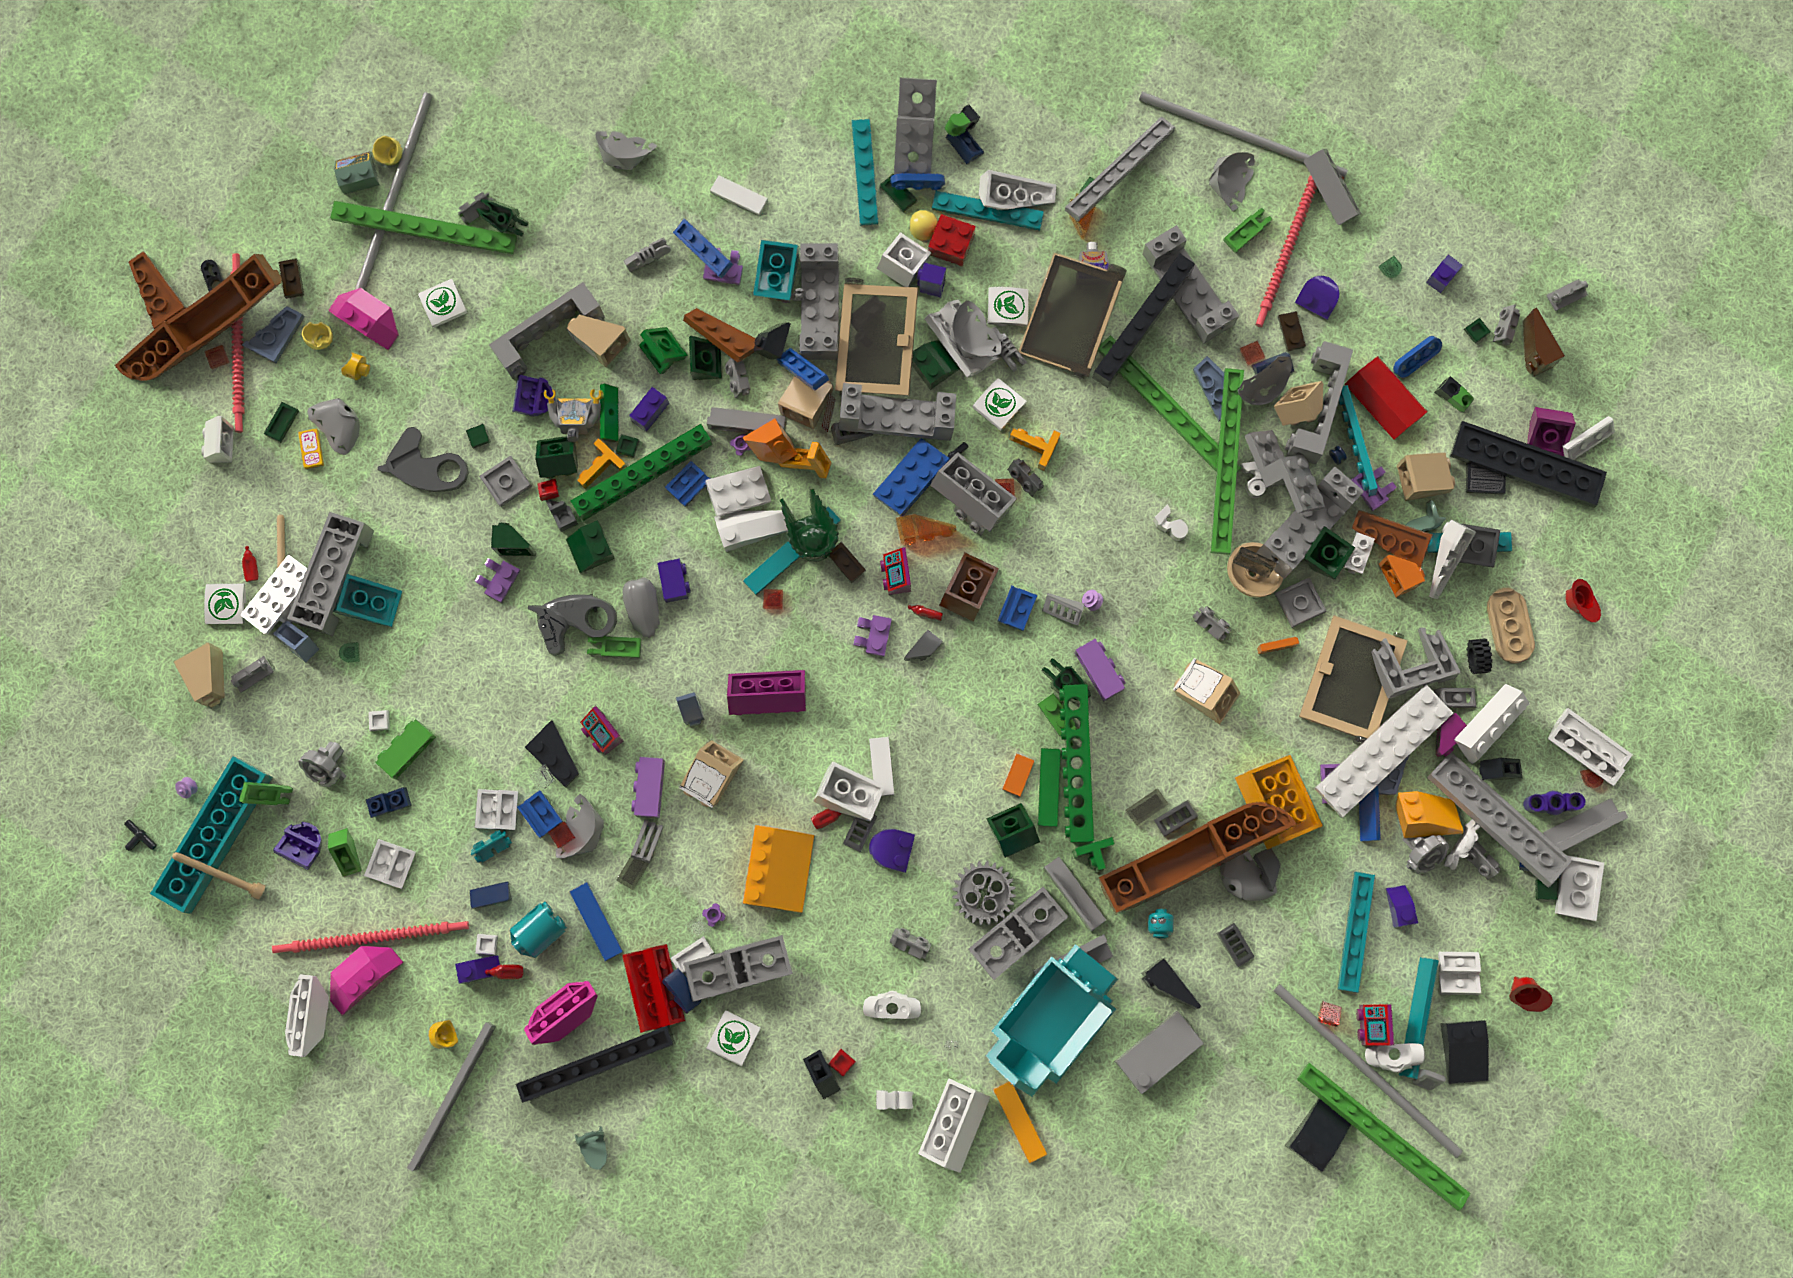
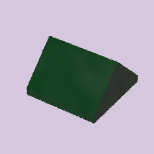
(704, 359)
(1328, 553)

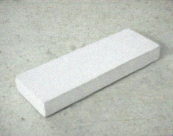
(738, 195)
(1589, 438)
(882, 764)

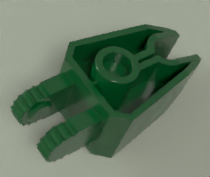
(502, 217)
(1067, 676)

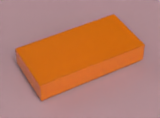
(1278, 645)
(1018, 775)

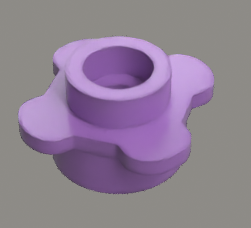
(736, 444)
(708, 914)

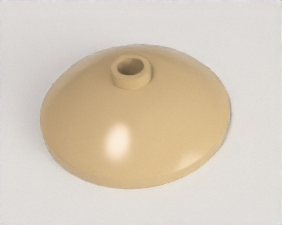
(1252, 586)

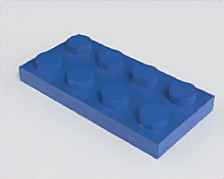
(911, 477)

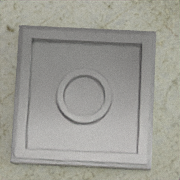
(505, 481)
(1300, 602)

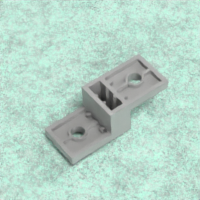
(915, 126)
(1287, 471)
(1018, 933)
(737, 968)

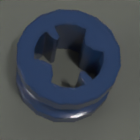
(1338, 455)

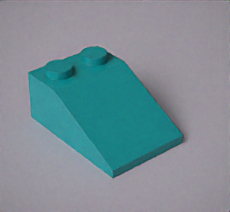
(776, 270)
(368, 601)

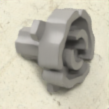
(323, 764)
(1426, 852)

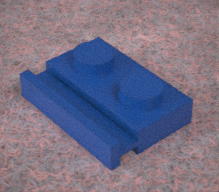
(687, 483)
(1017, 608)
(540, 814)

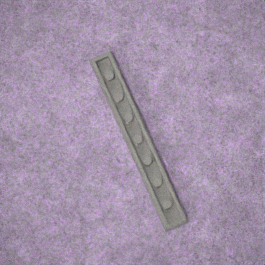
(1119, 169)
(451, 1096)

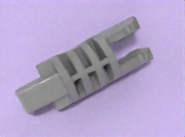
(647, 255)
(1008, 350)

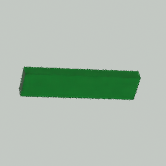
(1049, 787)

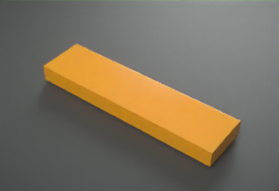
(1020, 1122)

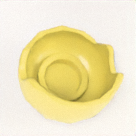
(384, 148)
(923, 225)
(312, 332)

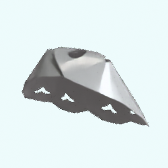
(622, 153)
(1228, 176)
(971, 335)
(1277, 374)
(336, 423)
(585, 827)
(1245, 878)

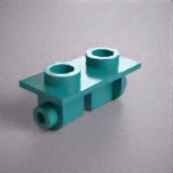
(496, 841)

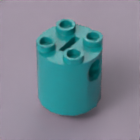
(537, 930)

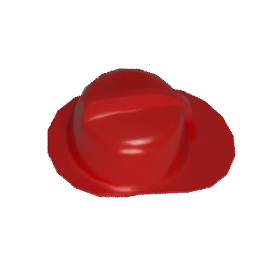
(1582, 601)
(1529, 995)

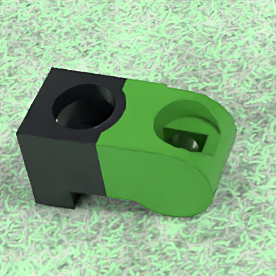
(962, 122)
(1454, 394)

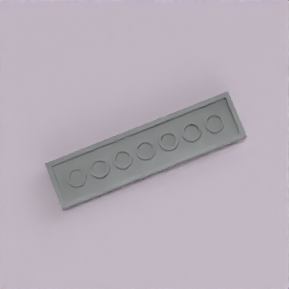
(1499, 819)

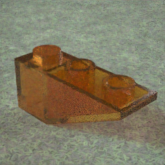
(918, 527)

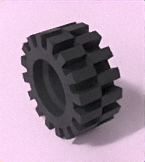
(1479, 656)

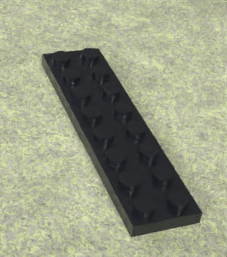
(1528, 464)

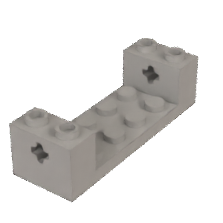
(1195, 296)
(821, 302)
(548, 318)
(1332, 361)
(897, 415)
(1301, 529)
(328, 572)

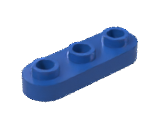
(917, 181)
(1417, 356)

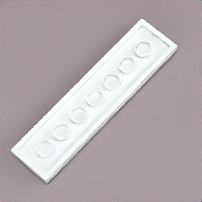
(1383, 751)

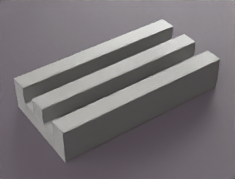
(652, 826)

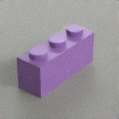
(1100, 669)
(648, 787)

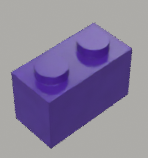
(931, 279)
(649, 409)
(673, 580)

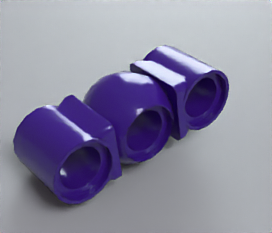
(1563, 802)

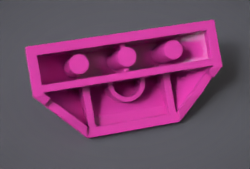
(367, 316)
(360, 975)
(561, 1013)

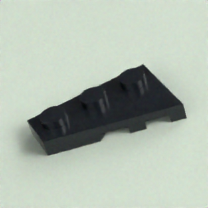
(550, 750)

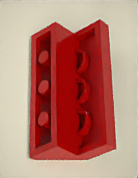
(1386, 397)
(651, 998)

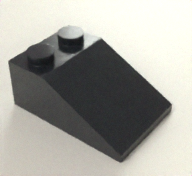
(1164, 980)
(1466, 1051)
(1319, 1135)

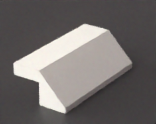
(941, 325)
(1589, 746)

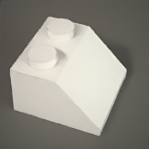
(903, 260)
(218, 440)

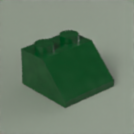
(933, 363)
(556, 457)
(509, 542)
(590, 547)
(1013, 830)

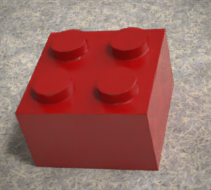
(951, 240)

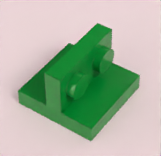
(661, 348)
(1094, 850)

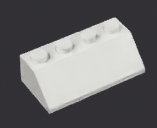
(1491, 722)
(954, 1125)

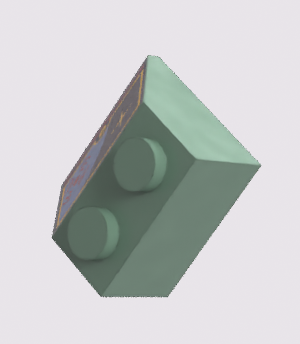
(356, 173)

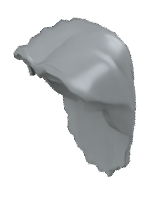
(641, 606)

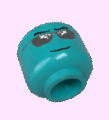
(1160, 924)

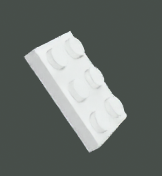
(738, 491)
(1580, 889)

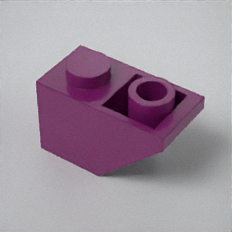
(1447, 733)

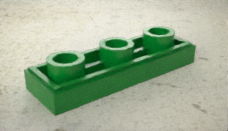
(609, 413)

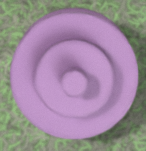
(1092, 600)
(186, 787)

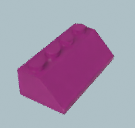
(766, 692)

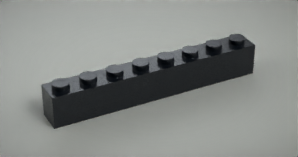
(1143, 320)
(595, 1064)

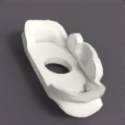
(1463, 845)
(907, 1006)
(1409, 1056)

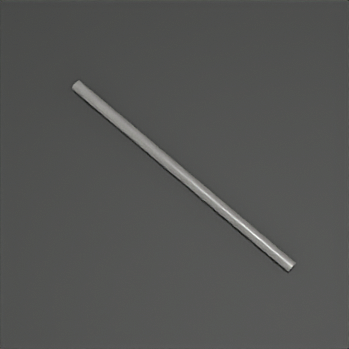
(1228, 129)
(395, 188)
(1368, 1071)

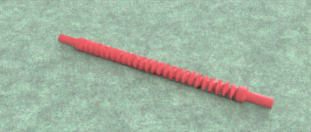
(1266, 305)
(238, 408)
(297, 946)

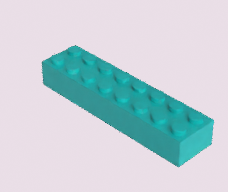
(209, 836)

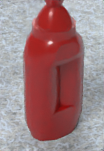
(249, 566)
(920, 610)
(825, 818)
(506, 971)

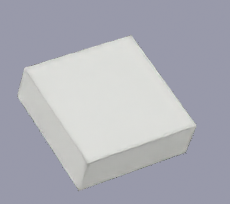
(379, 720)
(486, 944)

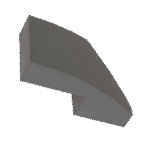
(562, 514)
(924, 647)
(1269, 866)

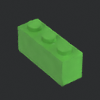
(405, 749)

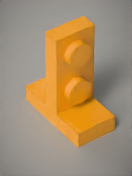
(1037, 444)
(810, 459)
(600, 464)

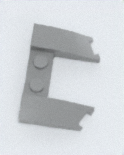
(1398, 681)

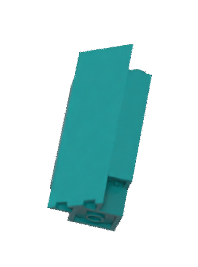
(1052, 1021)

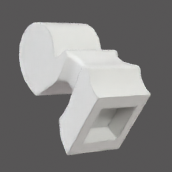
(1255, 486)
(1177, 528)
(893, 1100)

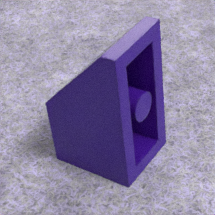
(1444, 273)
(1401, 906)
(475, 969)

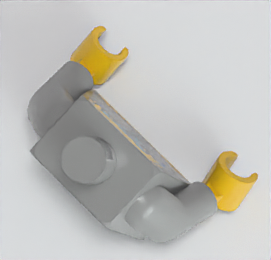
(574, 415)

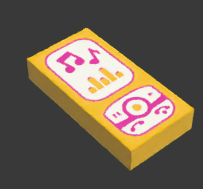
(311, 448)

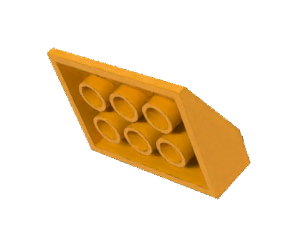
(1282, 787)
(778, 869)

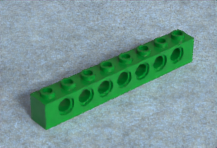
(641, 472)
(1085, 832)

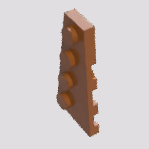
(157, 294)
(724, 336)
(1394, 537)

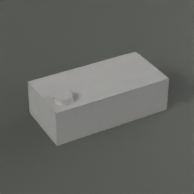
(973, 491)
(1158, 1052)

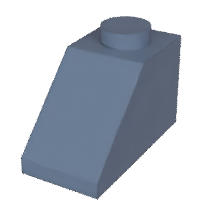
(296, 641)
(690, 709)

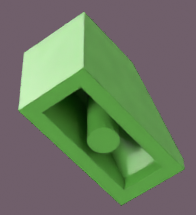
(344, 852)

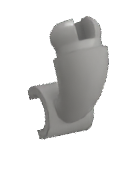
(797, 296)

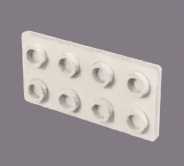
(276, 596)

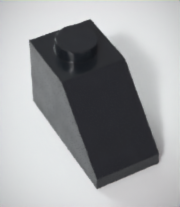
(772, 341)
(1500, 769)
(821, 1074)

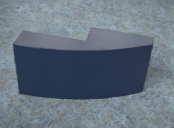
(388, 802)
(679, 987)

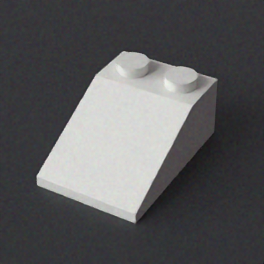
(849, 792)

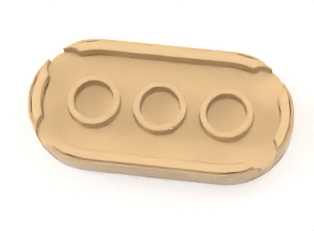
(1510, 625)

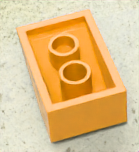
(1427, 815)

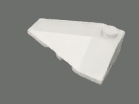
(1011, 191)
(749, 527)
(1451, 549)

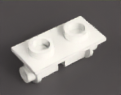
(1359, 557)

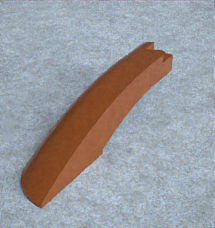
(201, 321)
(1193, 854)

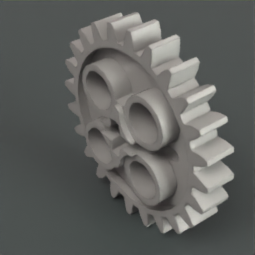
(1000, 898)

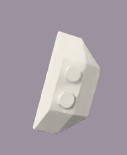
(306, 1015)

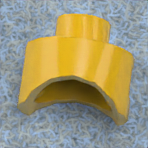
(356, 367)
(442, 1034)

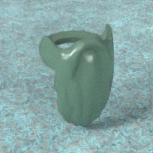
(1428, 522)
(593, 1148)

